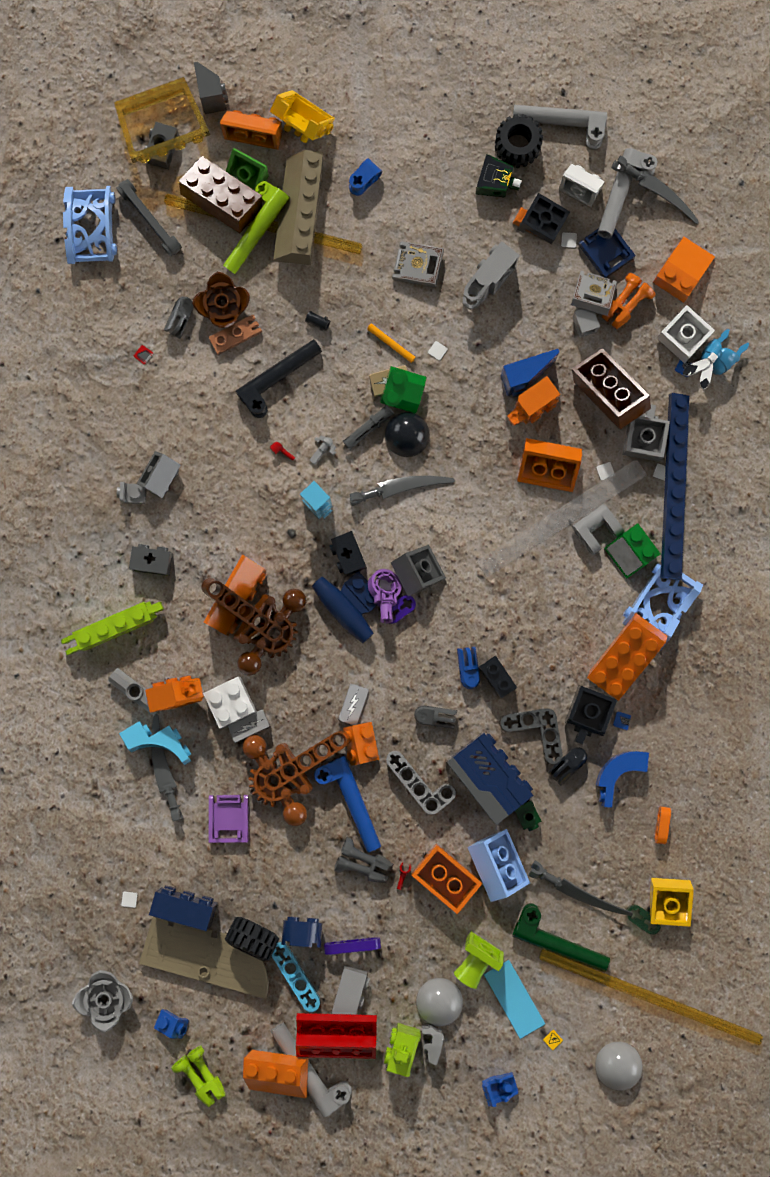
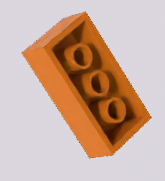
(627, 656)

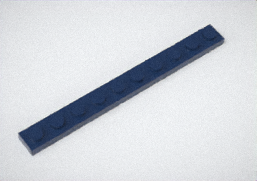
(675, 487)

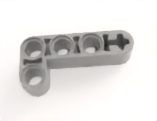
(416, 780)

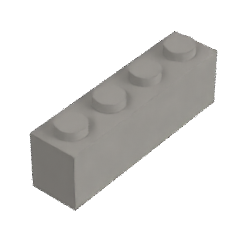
(350, 990)

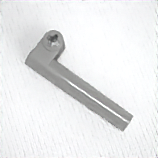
(592, 120)
(620, 188)
(325, 1099)

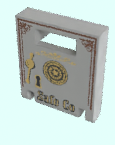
(413, 264)
(596, 288)

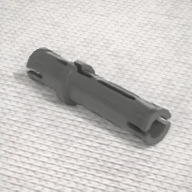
(374, 422)

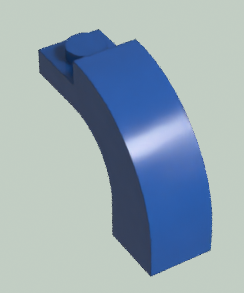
(616, 767)

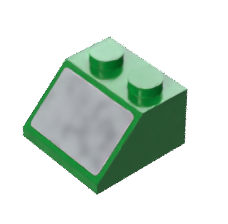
(632, 550)

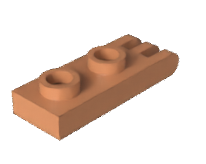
(235, 334)

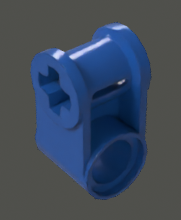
(365, 175)

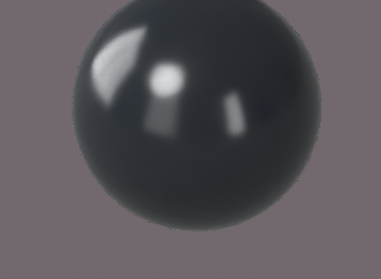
(407, 434)

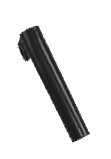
(251, 391)

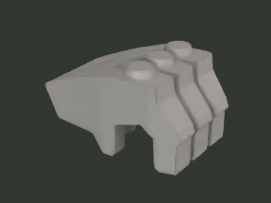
(434, 1045)

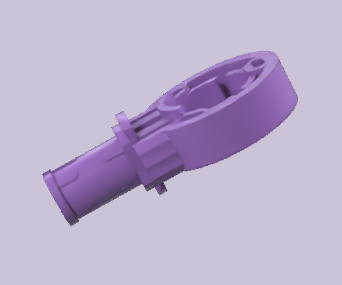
(384, 598)

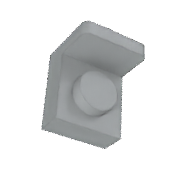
(131, 494)

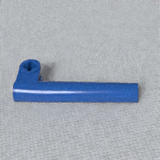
(341, 771)

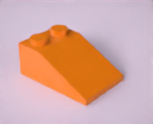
(683, 269)

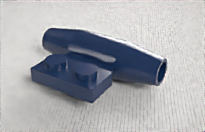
(348, 604)

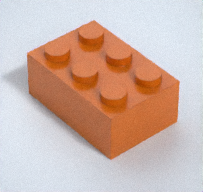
(446, 878)

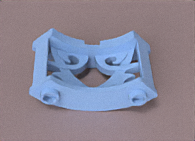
(82, 198)
(685, 595)

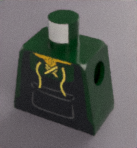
(496, 178)

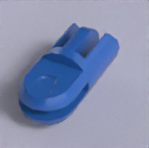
(468, 667)

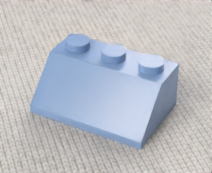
(498, 865)

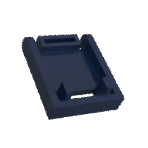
(602, 251)

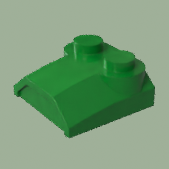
(403, 389)

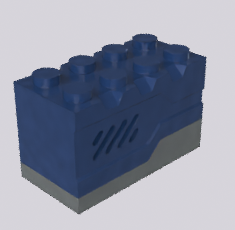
(490, 777)

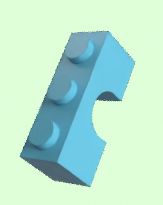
(316, 500)

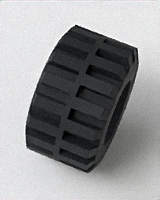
(518, 126)
(252, 939)

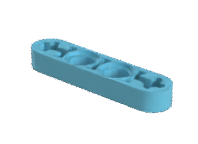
(294, 977)

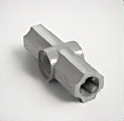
(126, 684)

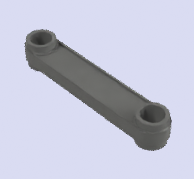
(169, 243)

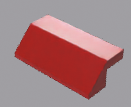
(336, 1036)

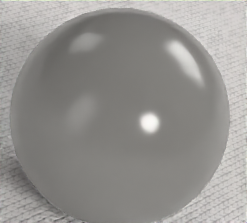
(439, 1002)
(618, 1066)

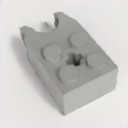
(490, 274)

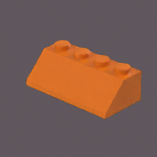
(242, 582)

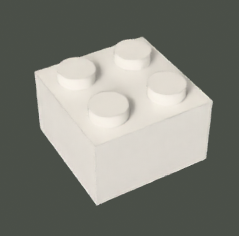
(685, 334)
(229, 702)

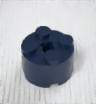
(302, 933)

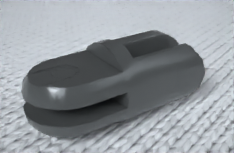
(179, 316)
(430, 716)

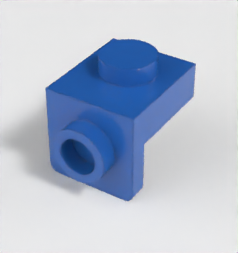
(171, 1025)

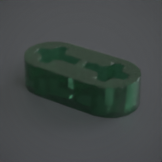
(640, 923)

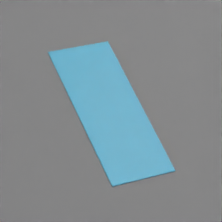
(514, 999)

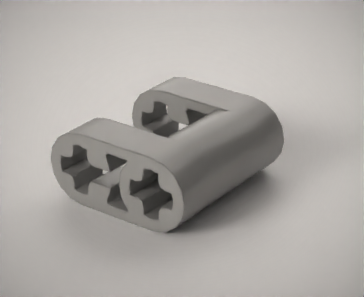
(593, 521)

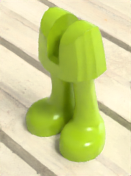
(202, 1088)

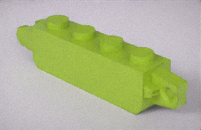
(113, 626)

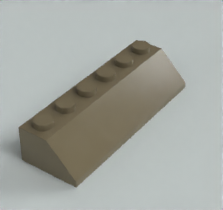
(299, 214)

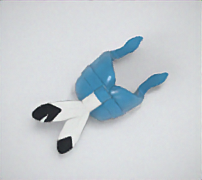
(715, 360)

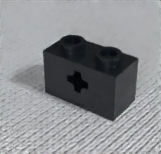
(347, 542)
(497, 677)

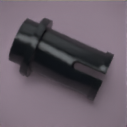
(318, 321)

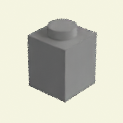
(585, 322)

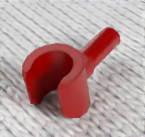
(277, 447)
(402, 876)

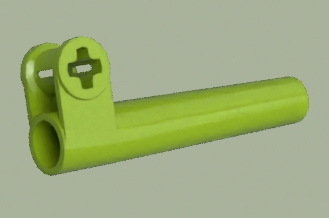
(274, 202)

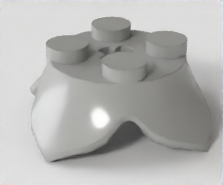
(89, 1003)

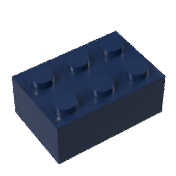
(183, 908)

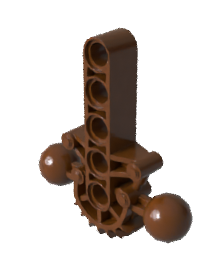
(293, 601)

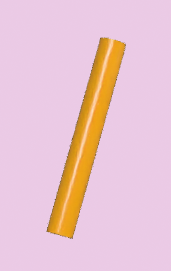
(391, 343)

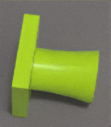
(480, 956)

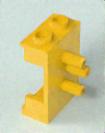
(302, 116)

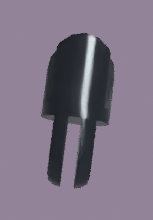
(568, 765)

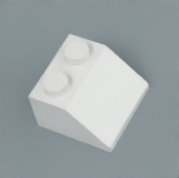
(581, 184)

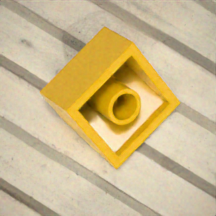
(671, 902)

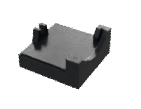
(544, 218)

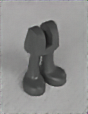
(374, 861)

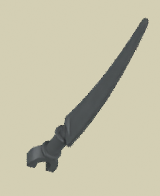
(655, 185)
(398, 485)
(163, 774)
(573, 891)

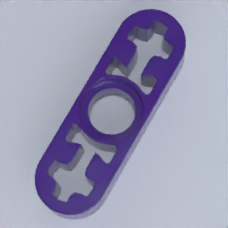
(354, 945)

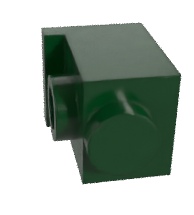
(528, 807)

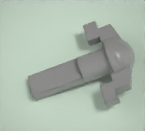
(327, 442)

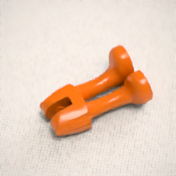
(623, 312)

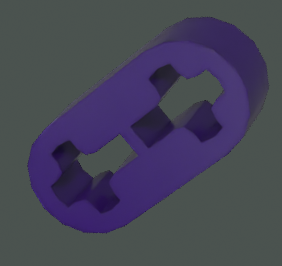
(402, 613)

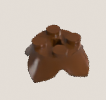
(221, 288)

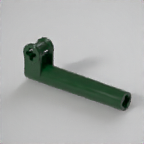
(527, 931)

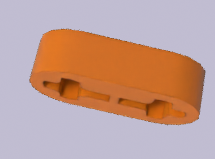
(662, 825)

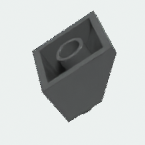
(211, 90)
(418, 570)

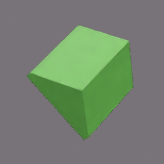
(246, 169)

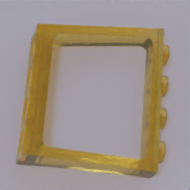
(152, 97)

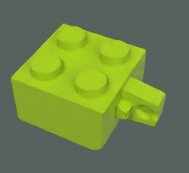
(403, 1048)

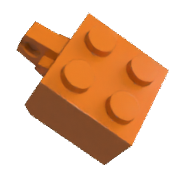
(534, 401)
(174, 693)

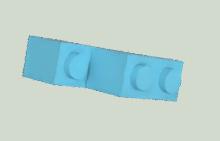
(138, 737)

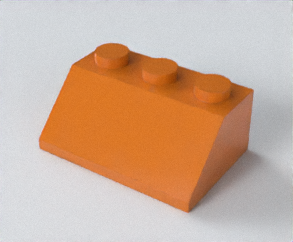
(251, 129)
(549, 465)
(276, 1073)

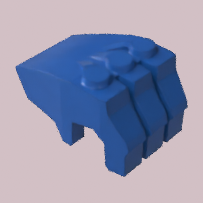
(499, 1088)

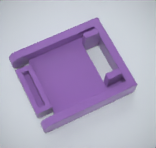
(228, 815)

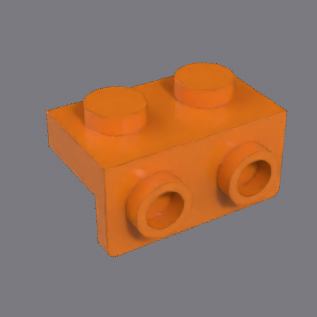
(362, 744)

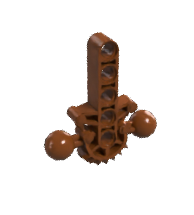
(255, 748)

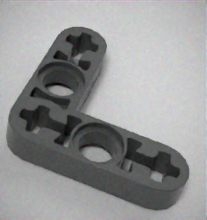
(538, 722)

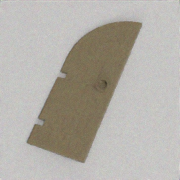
(203, 958)

